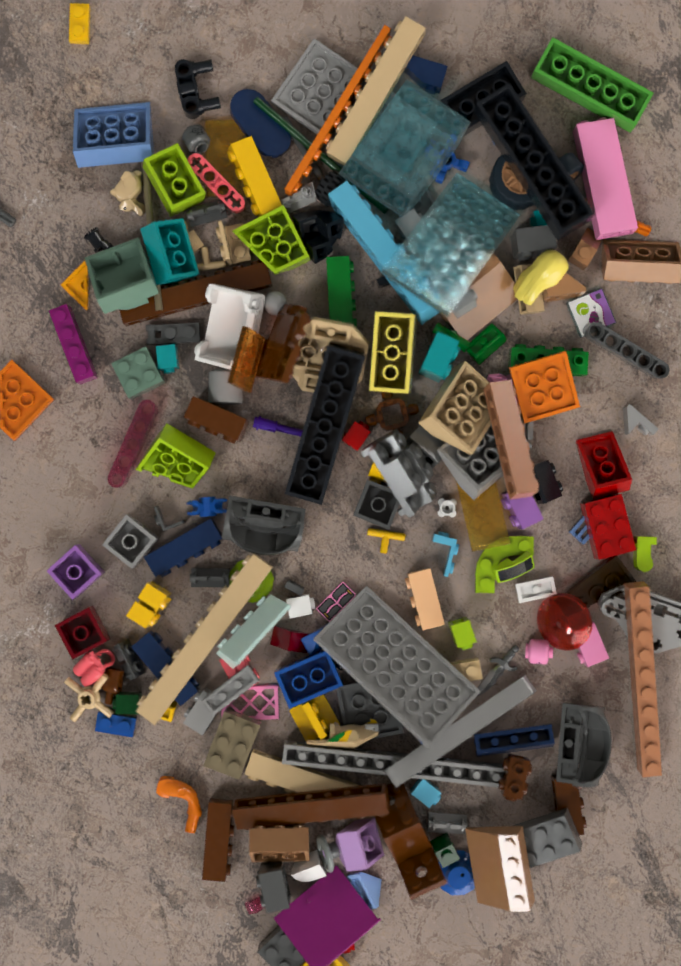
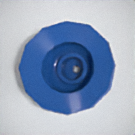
(455, 883)

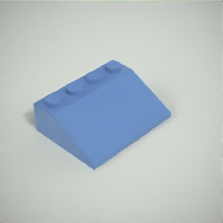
(112, 134)

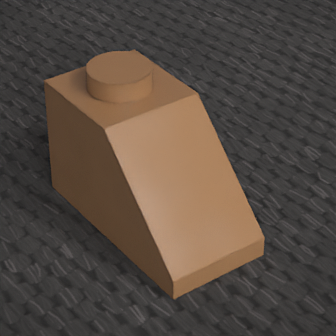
(584, 250)

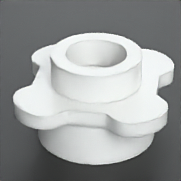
(450, 503)

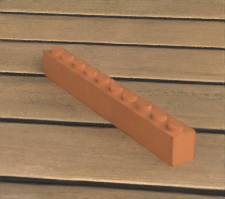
(643, 678)

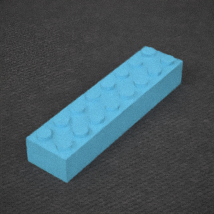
(374, 240)

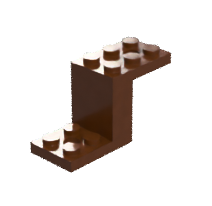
(410, 844)

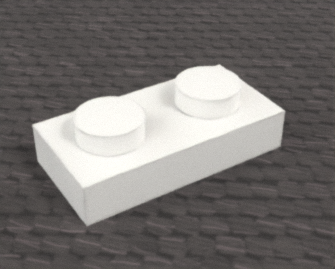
(535, 589)

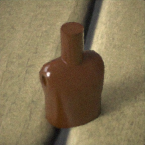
(113, 684)

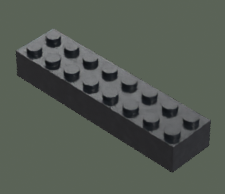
(533, 161)
(325, 423)

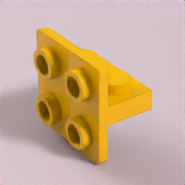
(314, 718)

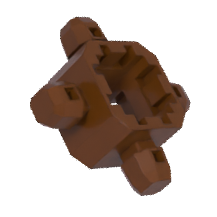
(372, 419)

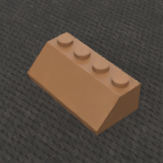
(641, 261)

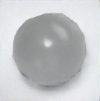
(274, 302)

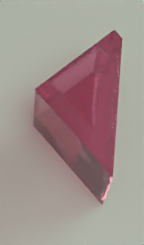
(254, 906)

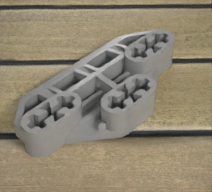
(663, 626)

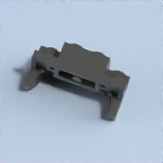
(405, 472)
(263, 526)
(583, 744)

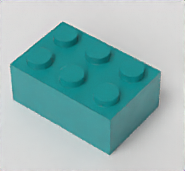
(169, 251)
(440, 354)

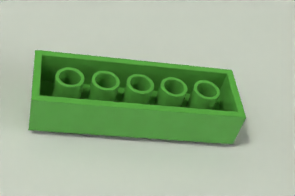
(591, 85)

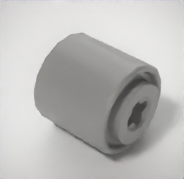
(222, 392)

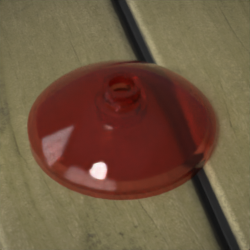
(572, 616)

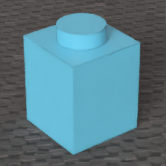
(426, 792)

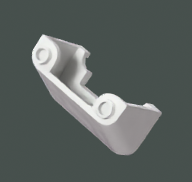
(229, 312)

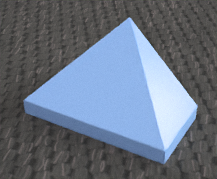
(367, 887)

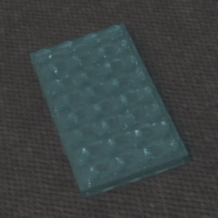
(451, 244)

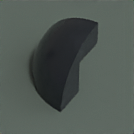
(318, 232)

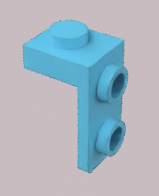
(443, 538)

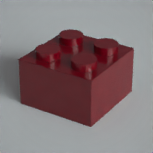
(82, 632)

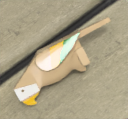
(348, 736)

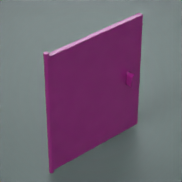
(326, 919)

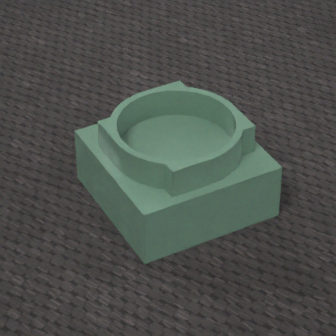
(122, 276)

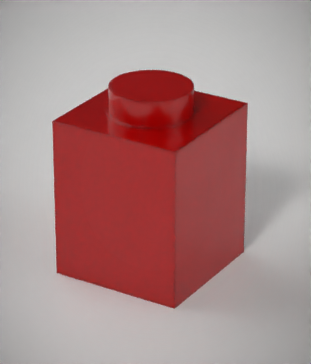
(356, 435)

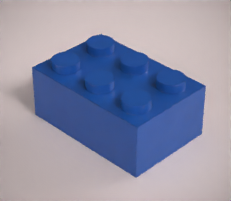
(308, 678)

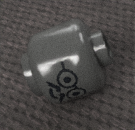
(196, 139)

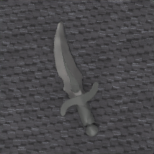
(496, 672)

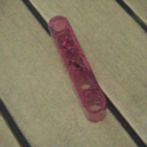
(140, 437)

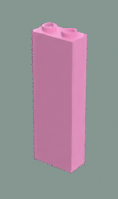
(605, 178)

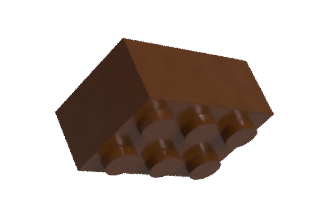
(216, 420)

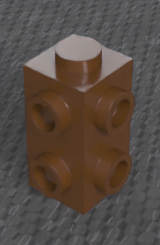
(514, 783)

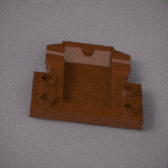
(282, 347)

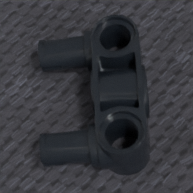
(188, 87)

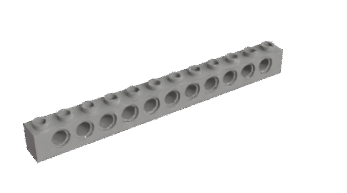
(378, 761)

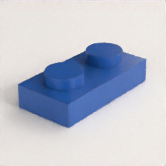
(116, 724)

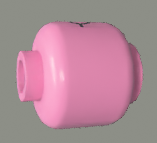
(538, 651)

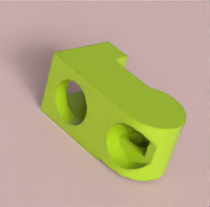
(642, 555)

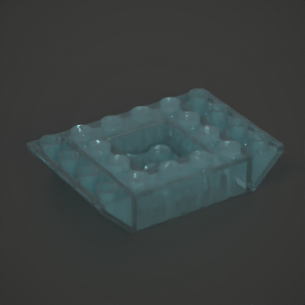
(409, 123)

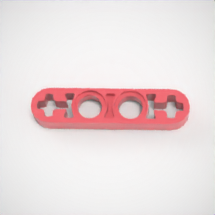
(216, 183)

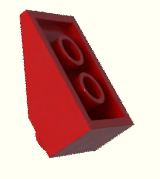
(603, 465)

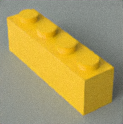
(254, 176)

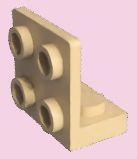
(233, 249)

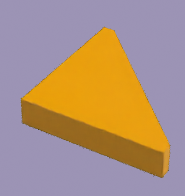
(77, 285)

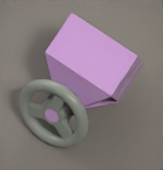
(355, 845)

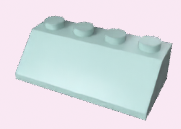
(254, 628)

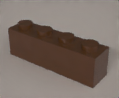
(218, 840)

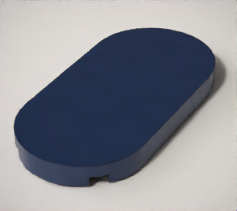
(266, 133)

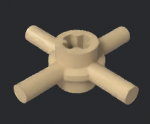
(94, 701)

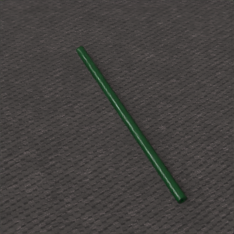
(307, 143)

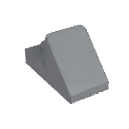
(633, 417)

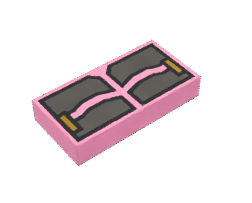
(336, 601)

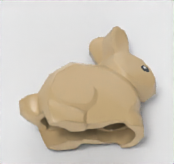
(128, 190)

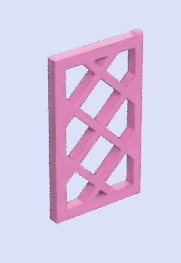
(260, 715)

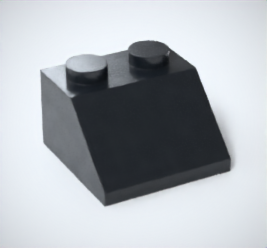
(548, 486)

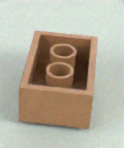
(279, 844)

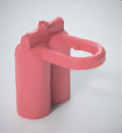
(91, 668)

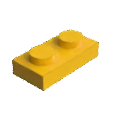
(79, 23)

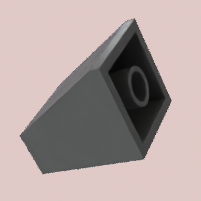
(427, 444)

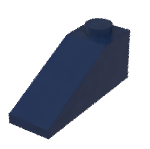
(426, 74)

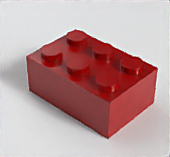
(608, 526)

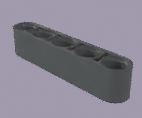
(634, 354)

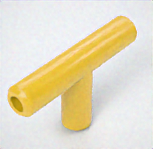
(385, 535)

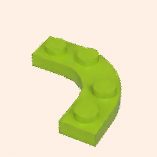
(491, 557)

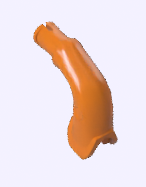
(169, 787)

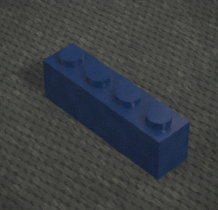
(183, 547)
(156, 656)
(514, 740)

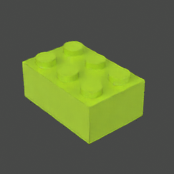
(174, 180)

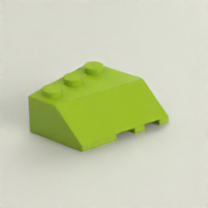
(274, 241)
(177, 457)

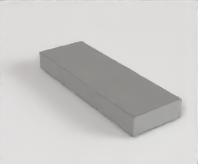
(230, 690)

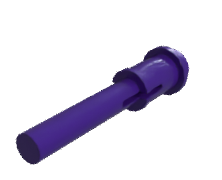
(272, 426)

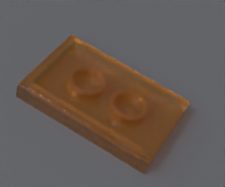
(246, 359)

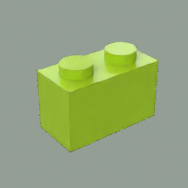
(462, 633)

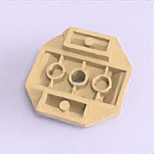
(315, 342)

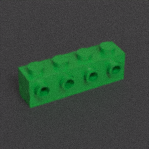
(577, 357)

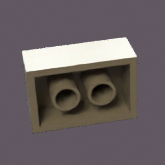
(232, 743)

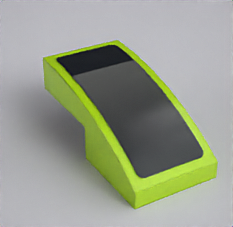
(510, 569)

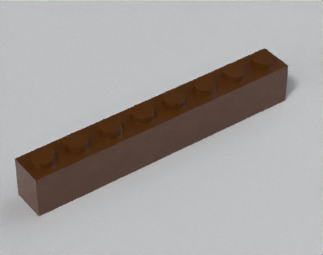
(192, 294)
(312, 806)

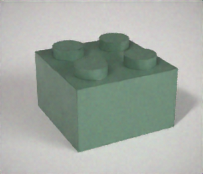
(138, 373)

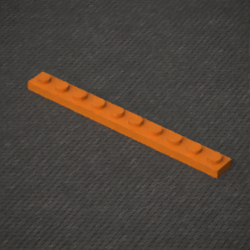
(334, 119)

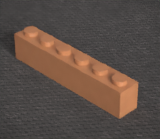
(510, 439)

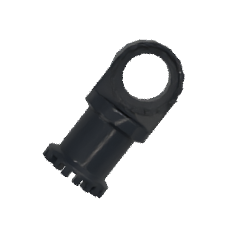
(97, 240)

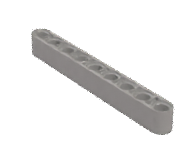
(461, 731)

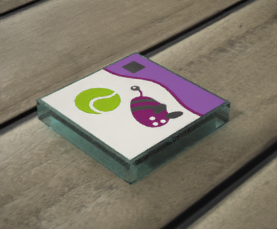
(590, 309)

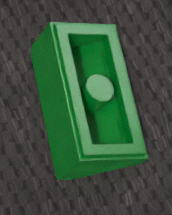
(486, 343)

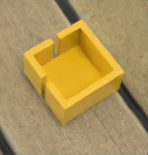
(151, 602)

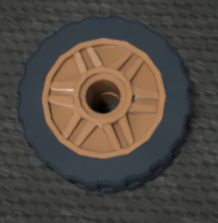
(507, 187)

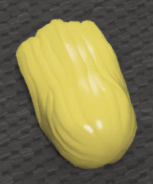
(542, 274)

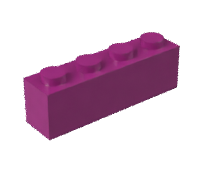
(73, 344)

